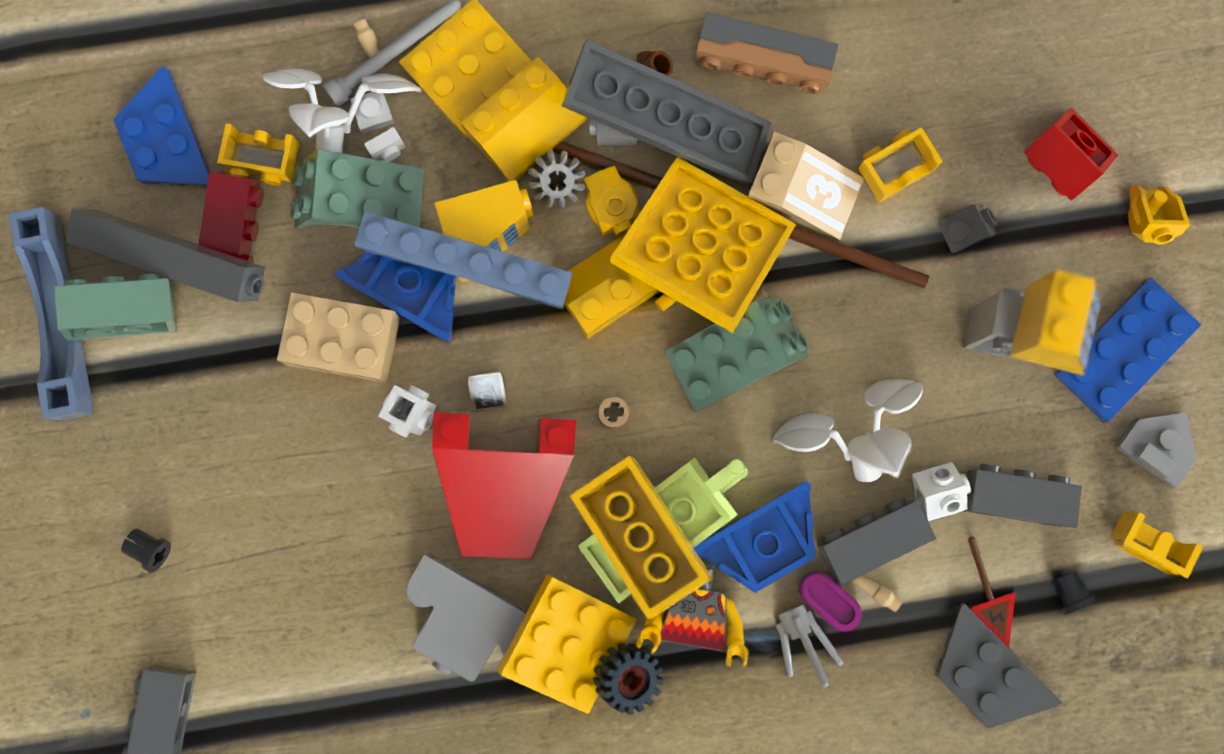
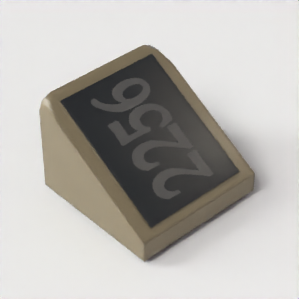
(487, 391)

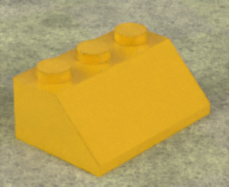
(522, 120)
(603, 291)

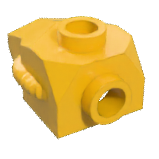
(611, 201)
(1156, 214)

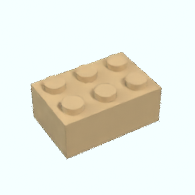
(339, 337)

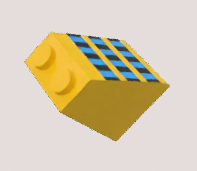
(487, 216)
(1057, 322)

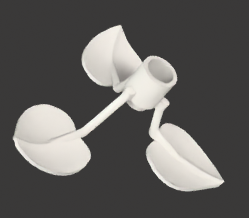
(331, 122)
(869, 453)

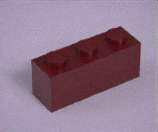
(231, 213)

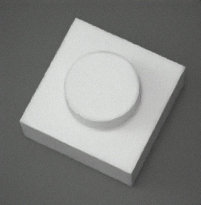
(373, 112)
(385, 146)

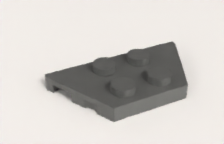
(989, 675)

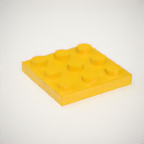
(464, 62)
(563, 643)

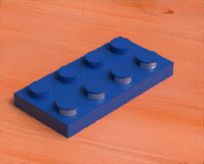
(1130, 349)

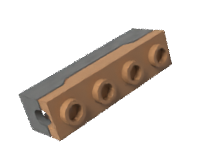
(765, 53)

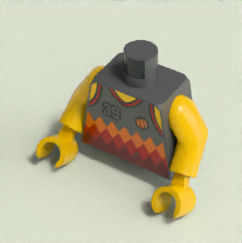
(701, 621)

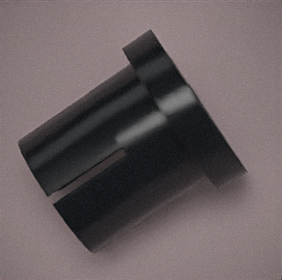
(151, 551)
(1072, 592)

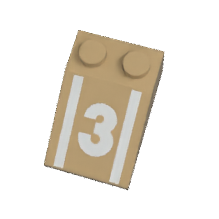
(806, 186)

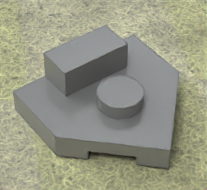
(1161, 447)

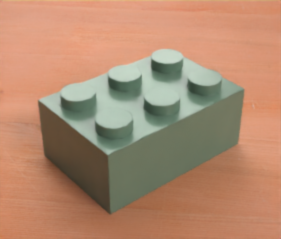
(114, 307)

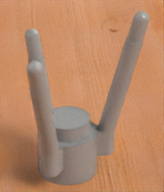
(797, 623)

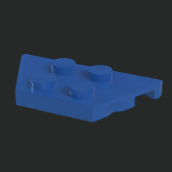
(161, 136)
(408, 289)
(765, 541)

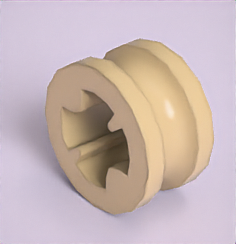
(606, 404)

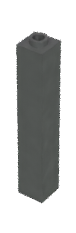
(166, 255)

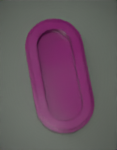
(830, 601)

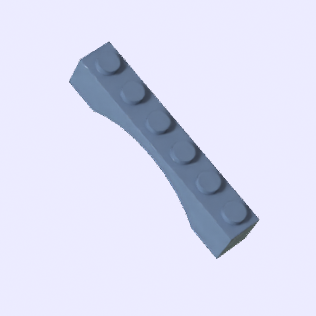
(463, 259)
(62, 371)

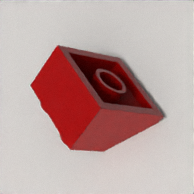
(1070, 155)

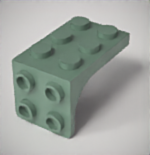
(342, 186)
(724, 362)

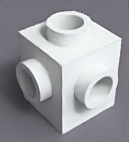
(408, 411)
(941, 491)

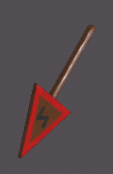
(996, 612)

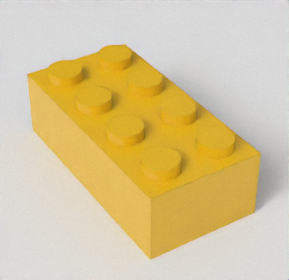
(641, 537)

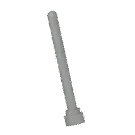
(341, 87)

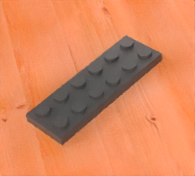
(666, 113)

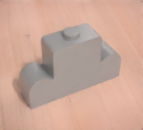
(465, 618)

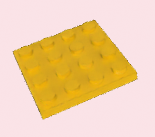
(703, 244)

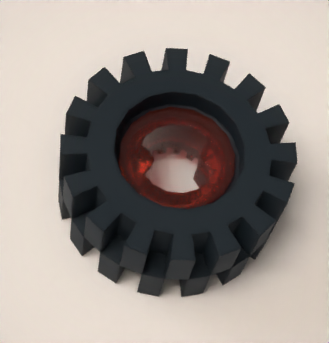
(616, 666)

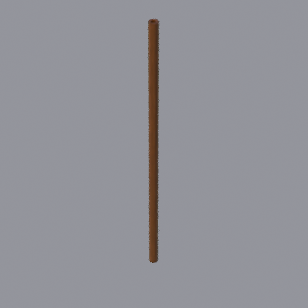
(798, 234)

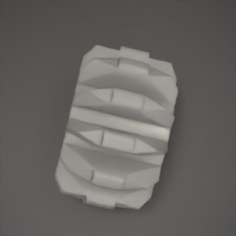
(568, 178)

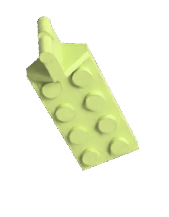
(694, 503)

